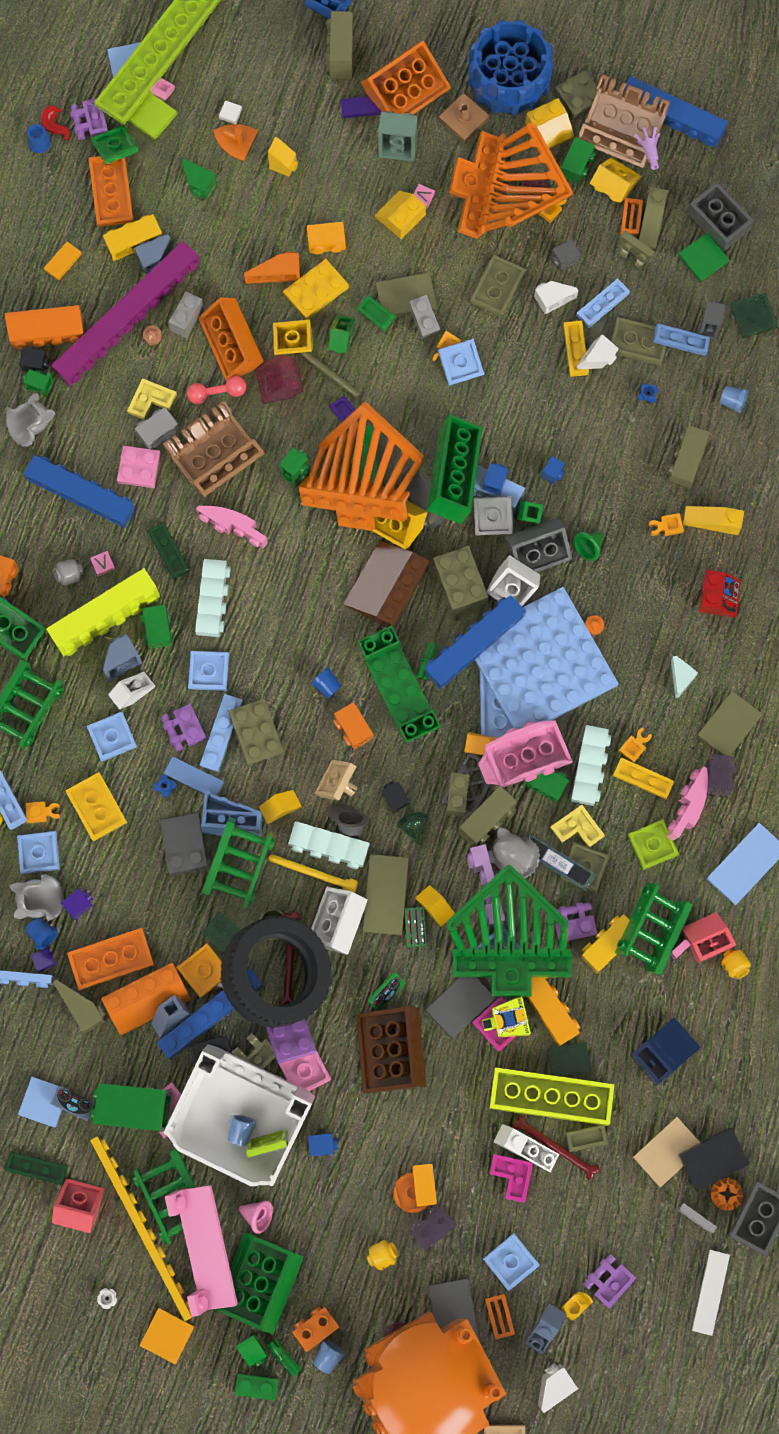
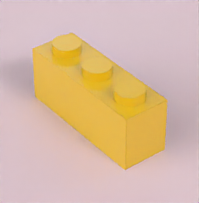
(125, 239)
(604, 949)

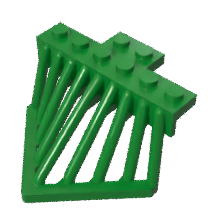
(510, 967)

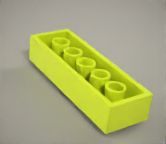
(104, 612)
(551, 1096)

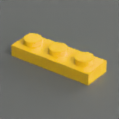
(575, 347)
(643, 778)

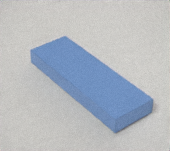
(681, 339)
(193, 777)

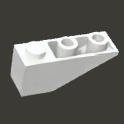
(526, 1147)

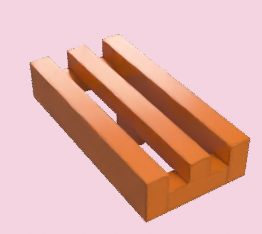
(633, 202)
(504, 1333)

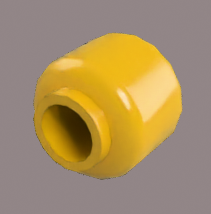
(736, 963)
(382, 1255)

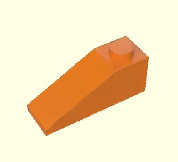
(277, 269)

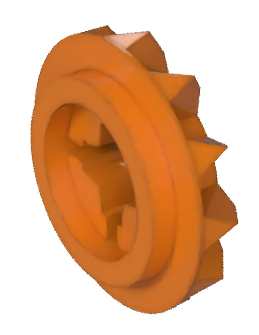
(719, 1200)

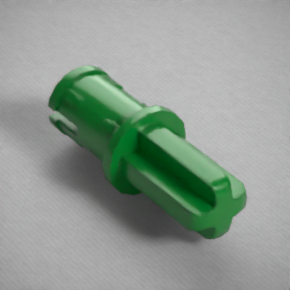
(430, 653)
(284, 1357)

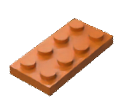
(111, 192)
(110, 959)

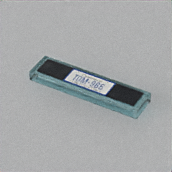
(563, 865)

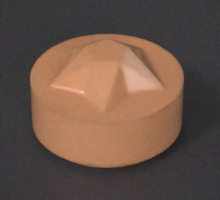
(152, 335)

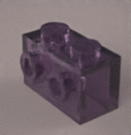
(720, 775)
(433, 1227)

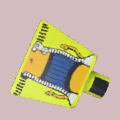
(508, 1019)

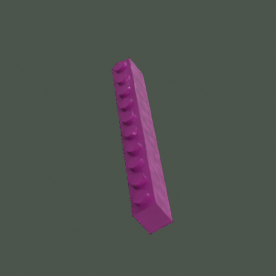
(126, 313)

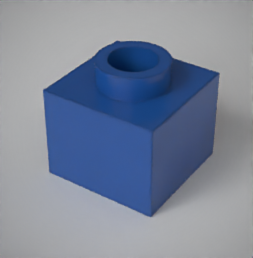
(553, 470)

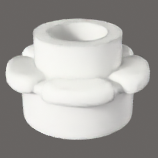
(106, 1304)

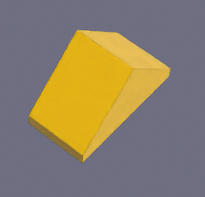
(279, 806)
(435, 905)

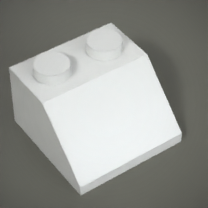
(515, 580)

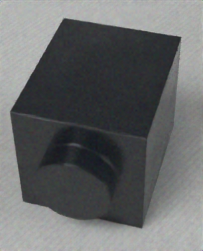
(33, 360)
(395, 796)

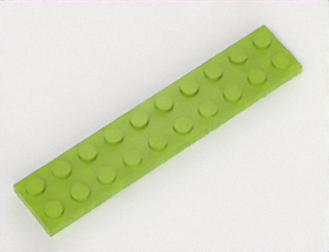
(153, 57)

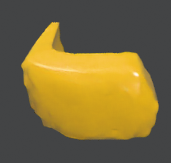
(576, 1305)

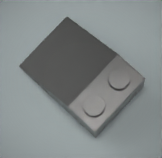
(184, 845)

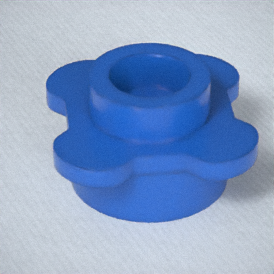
(653, 390)
(164, 791)

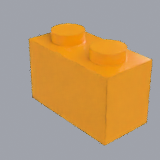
(326, 237)

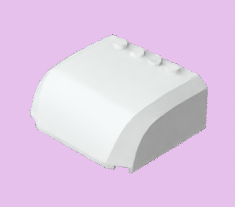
(227, 1087)

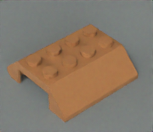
(619, 116)
(213, 451)

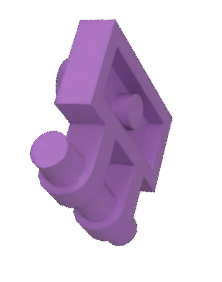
(95, 119)
(189, 725)
(580, 927)
(614, 1285)

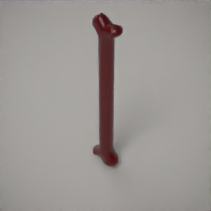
(287, 998)
(521, 1124)

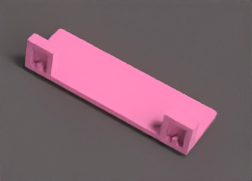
(205, 1248)

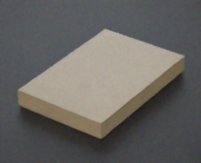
(660, 1155)

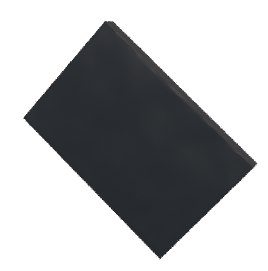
(713, 1159)

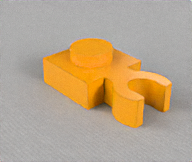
(551, 212)
(446, 340)
(669, 525)
(634, 747)
(38, 812)

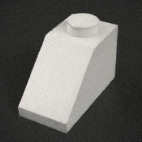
(554, 295)
(599, 354)
(131, 690)

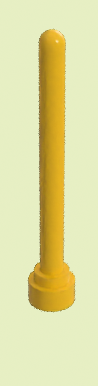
(348, 885)

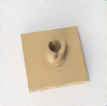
(337, 780)

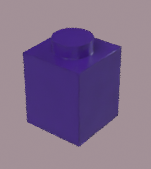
(77, 903)

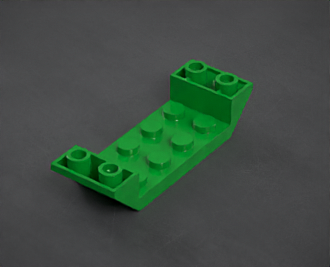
(398, 685)

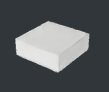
(230, 112)

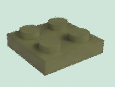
(577, 93)

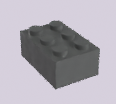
(720, 216)
(757, 1220)

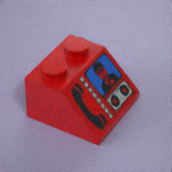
(719, 594)

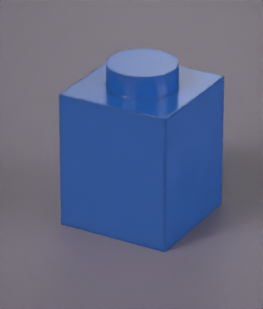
(495, 478)
(322, 1145)

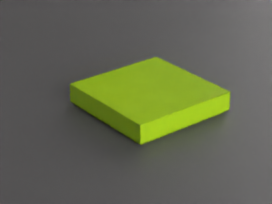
(152, 116)
(652, 844)
(267, 1143)

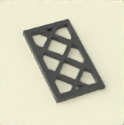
(463, 770)

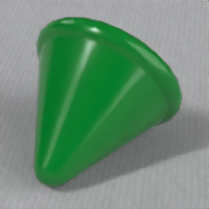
(588, 544)

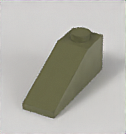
(653, 217)
(83, 1010)

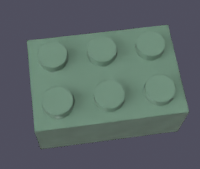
(397, 136)

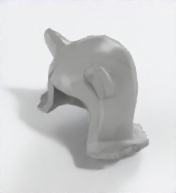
(28, 420)
(514, 851)
(38, 898)

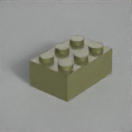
(340, 45)
(460, 580)
(488, 818)

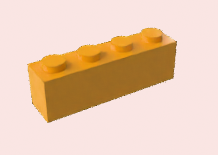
(552, 1011)

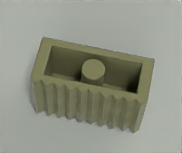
(458, 794)

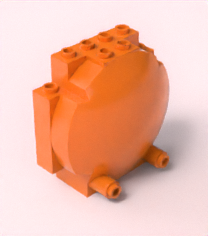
(428, 1380)

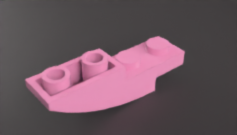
(226, 520)
(693, 801)

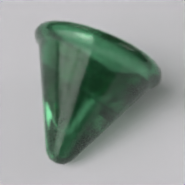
(414, 826)

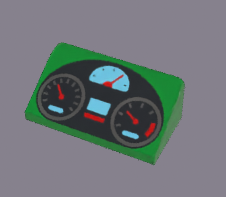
(386, 992)

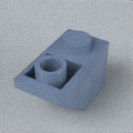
(153, 252)
(170, 1015)
(545, 1328)

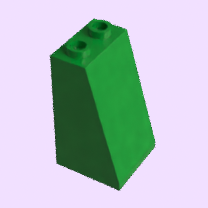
(131, 1107)

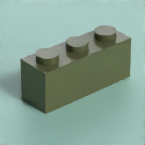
(688, 456)

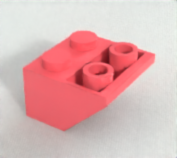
(708, 937)

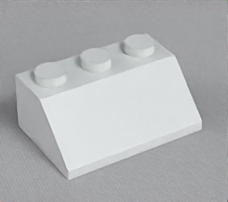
(338, 919)
(555, 1387)

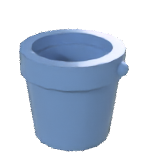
(734, 398)
(240, 1129)
(328, 1356)

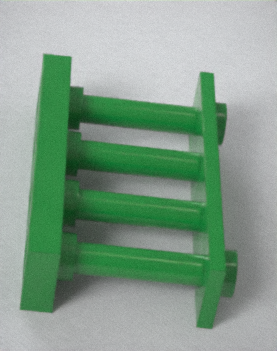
(13, 689)
(227, 848)
(670, 933)
(183, 1180)

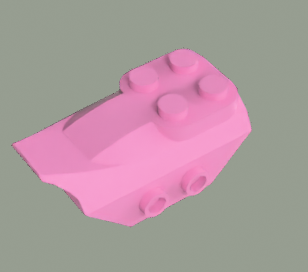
(524, 754)

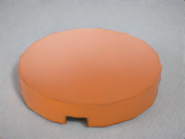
(405, 1194)

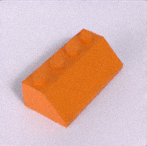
(45, 326)
(230, 338)
(139, 1000)

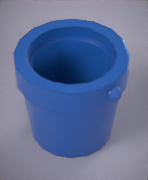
(38, 138)
(326, 683)
(41, 933)

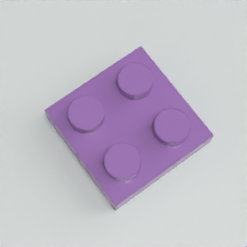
(291, 1041)

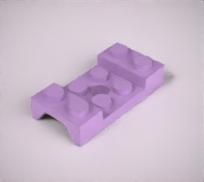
(480, 862)

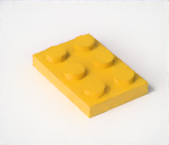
(316, 289)
(96, 806)

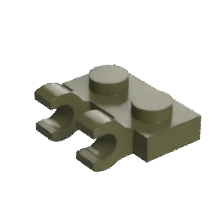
(640, 250)
(260, 1056)

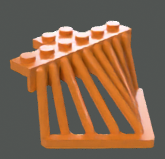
(481, 187)
(354, 500)

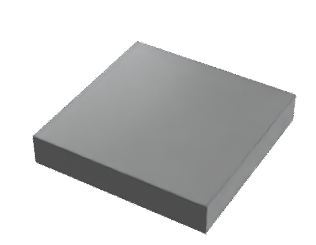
(493, 515)

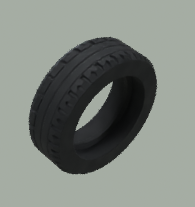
(315, 963)

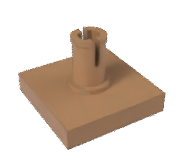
(464, 117)

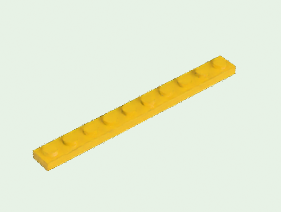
(139, 1218)

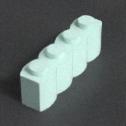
(211, 598)
(590, 764)
(328, 844)

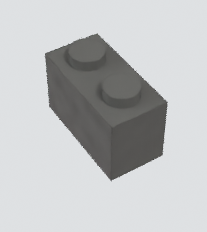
(712, 319)

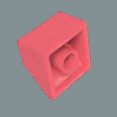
(77, 1205)

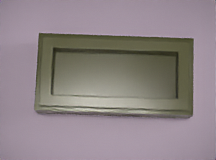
(586, 1138)

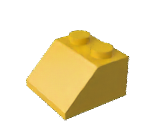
(552, 123)
(615, 179)
(401, 213)
(292, 337)

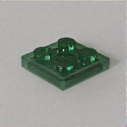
(754, 315)

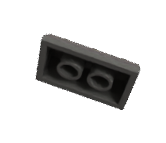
(419, 495)
(540, 545)

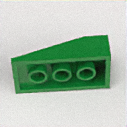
(18, 631)

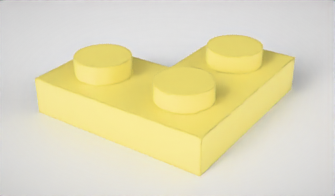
(148, 394)
(578, 822)

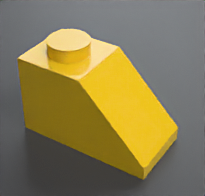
(282, 158)

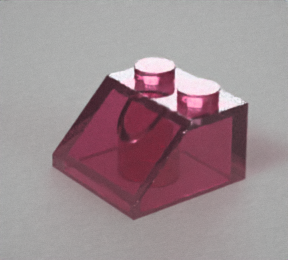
(279, 379)

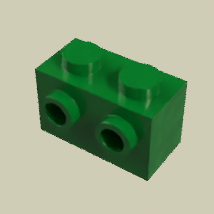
(294, 467)

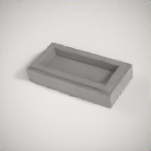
(697, 1218)

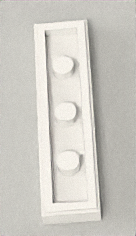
(710, 1292)

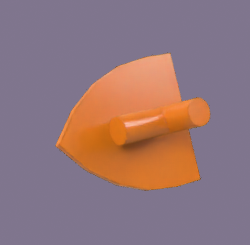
(236, 139)

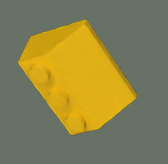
(402, 532)

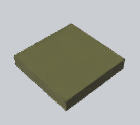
(592, 860)

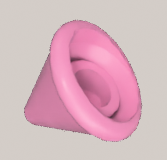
(257, 1215)

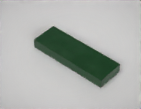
(168, 550)
(36, 1168)

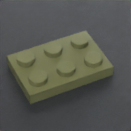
(256, 732)

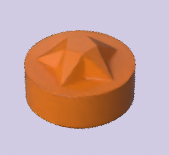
(594, 625)

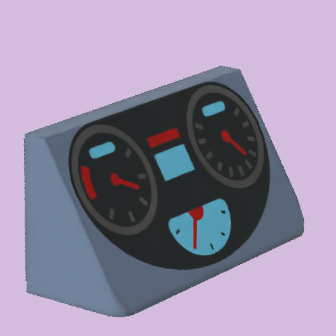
(72, 1103)

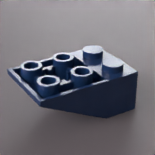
(665, 1051)

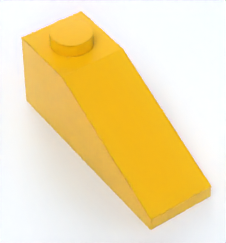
(714, 518)

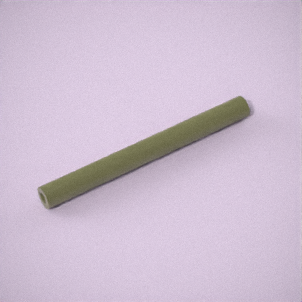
(331, 374)

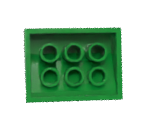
(262, 1282)

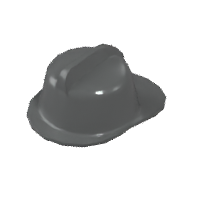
(348, 819)

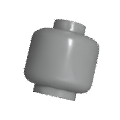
(68, 572)

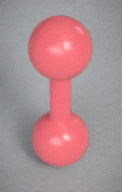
(234, 386)

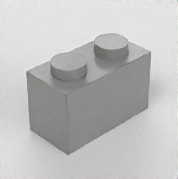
(186, 314)
(424, 316)
(157, 428)

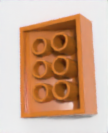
(407, 81)

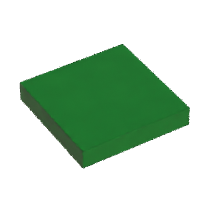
(114, 144)
(703, 257)

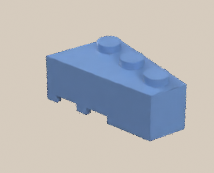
(219, 809)

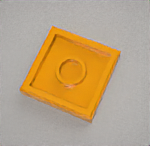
(202, 970)
(167, 1336)

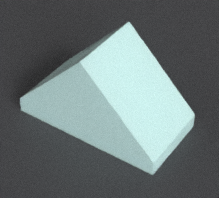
(682, 675)

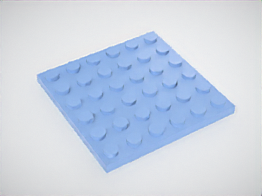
(545, 663)

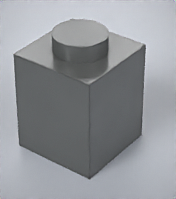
(565, 255)

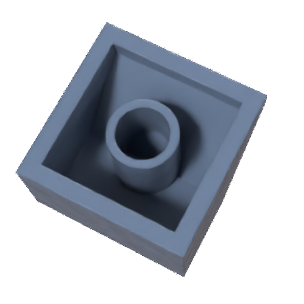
(120, 657)

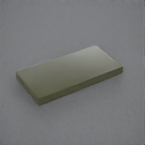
(385, 895)

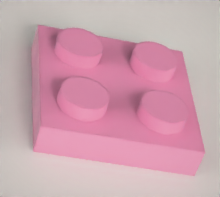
(138, 467)

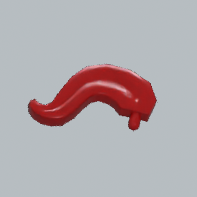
(48, 122)

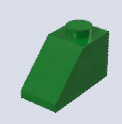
(199, 179)
(341, 334)
(549, 786)
(252, 1351)

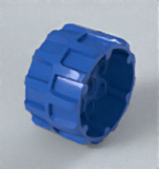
(512, 39)

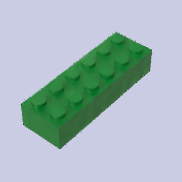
(455, 469)

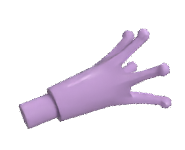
(650, 147)

